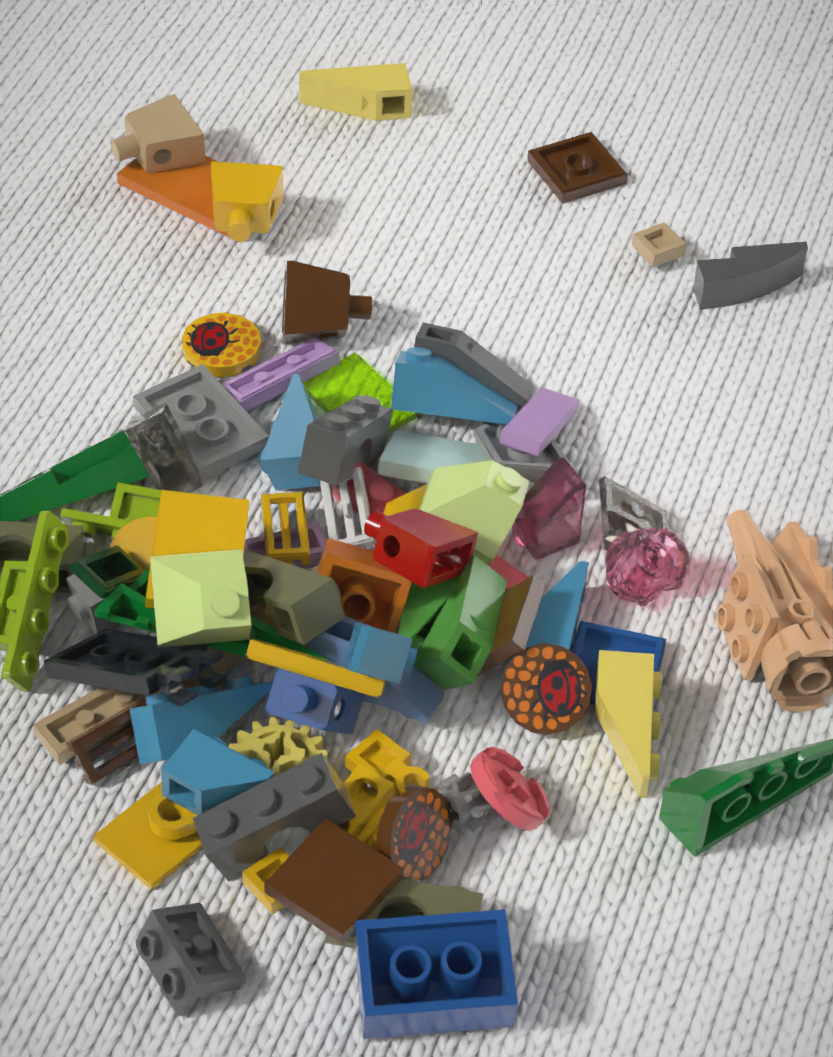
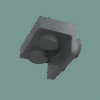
(187, 955)

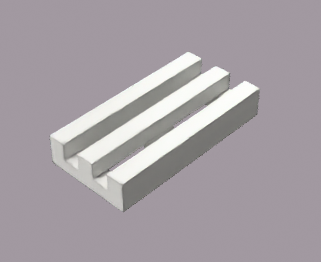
(363, 507)

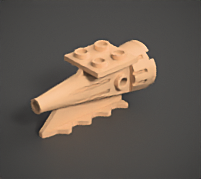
(780, 613)

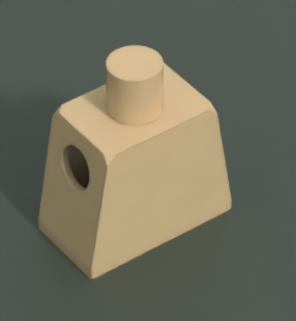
(161, 137)

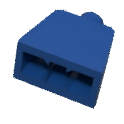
(313, 702)

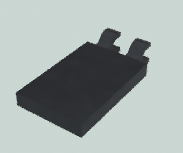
(136, 665)

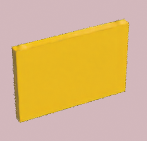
(140, 849)

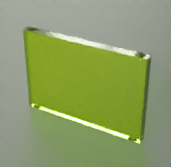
(352, 379)

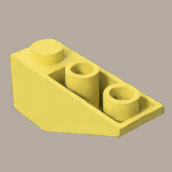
(360, 91)
(624, 709)

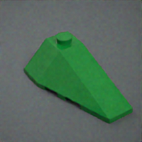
(734, 794)

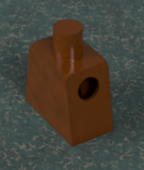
(319, 303)

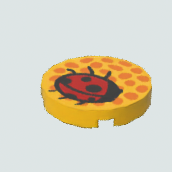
(222, 343)

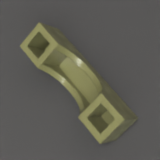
(297, 599)

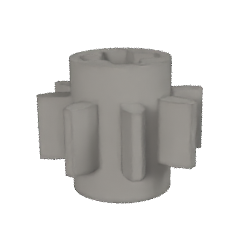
(465, 802)

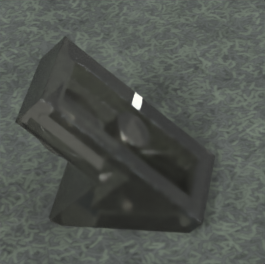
(626, 511)

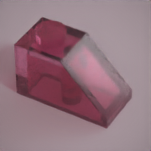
(551, 512)

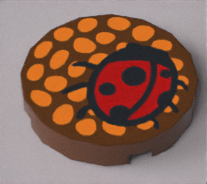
(546, 689)
(415, 831)

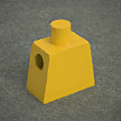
(245, 197)

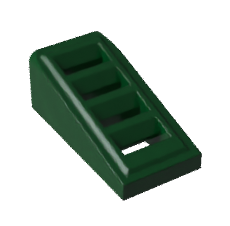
(107, 570)

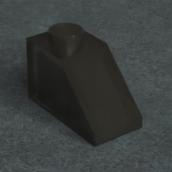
(164, 450)

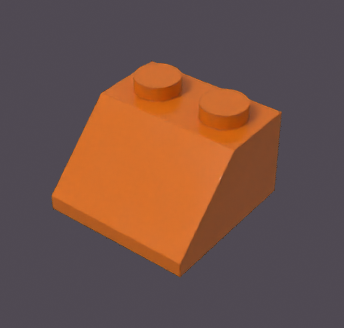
(366, 587)

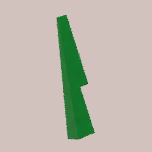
(75, 478)
(128, 607)

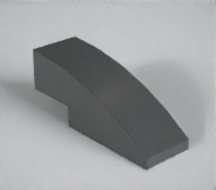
(748, 273)

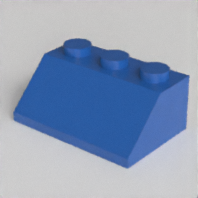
(435, 974)

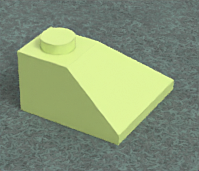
(479, 498)
(200, 598)

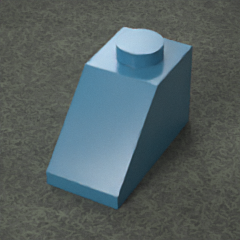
(379, 653)

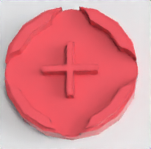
(507, 790)

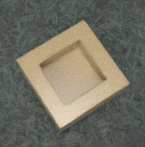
(658, 244)

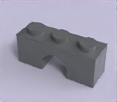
(344, 436)
(298, 797)

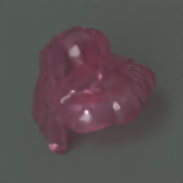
(645, 564)

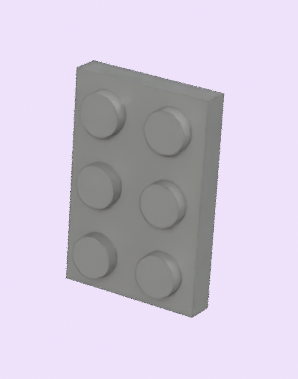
(208, 417)

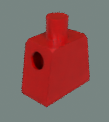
(420, 545)

